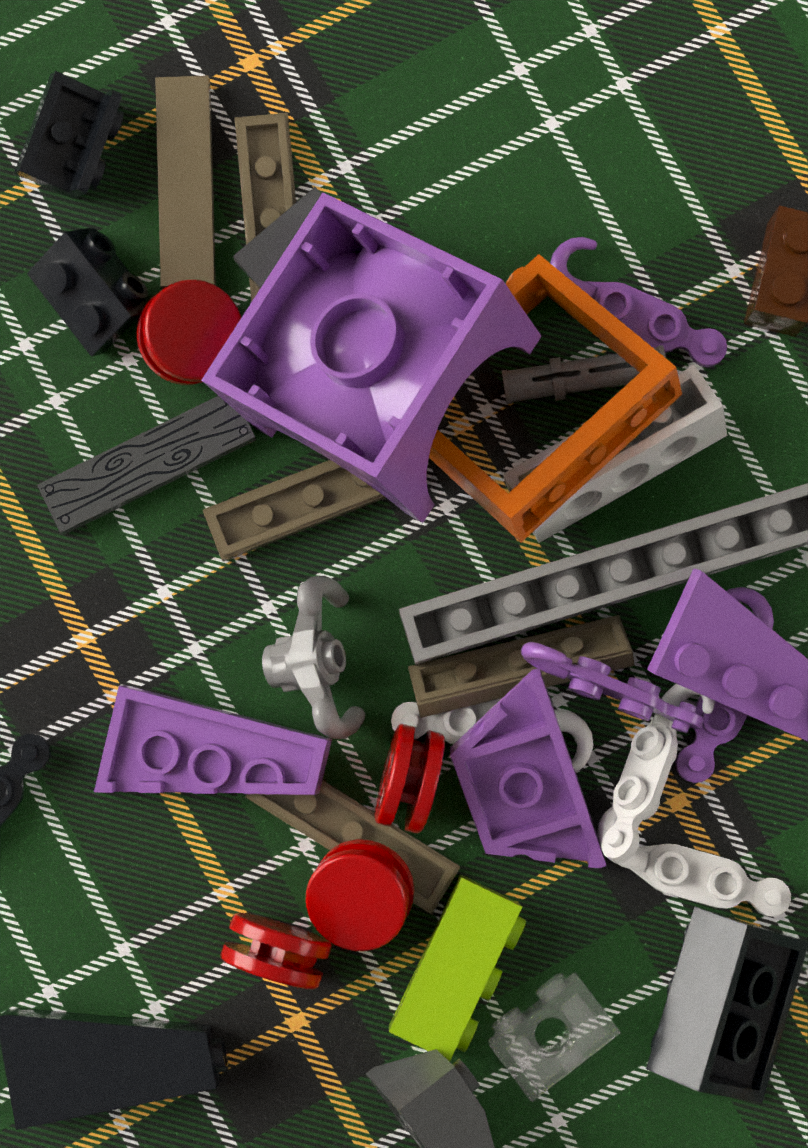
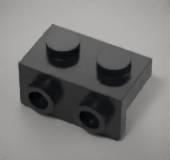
(70, 136)
(90, 288)

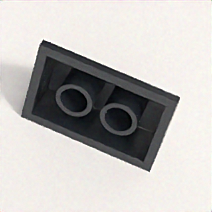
(727, 1006)

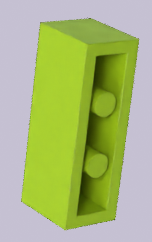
(457, 968)

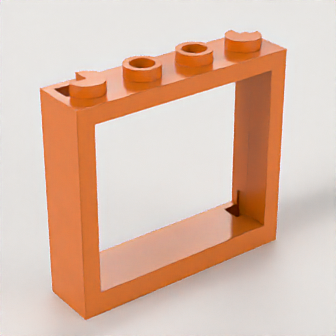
(597, 439)

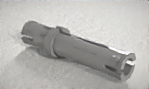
(568, 377)

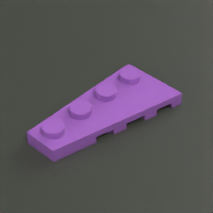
(733, 658)
(198, 749)

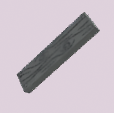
(144, 463)

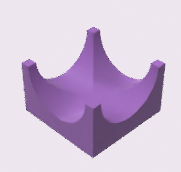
(365, 346)

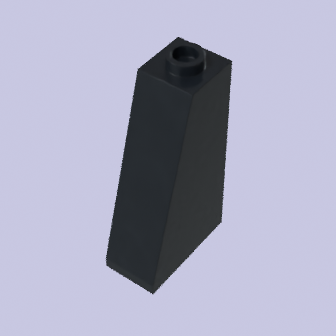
(95, 1064)

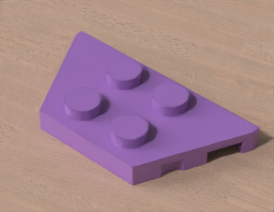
(525, 781)

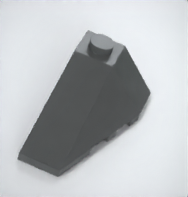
(434, 1101)

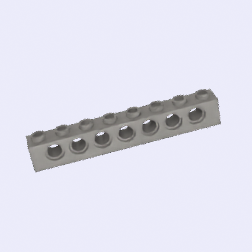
(606, 575)

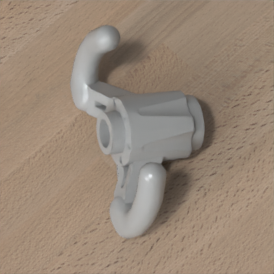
(313, 659)

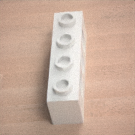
(675, 435)

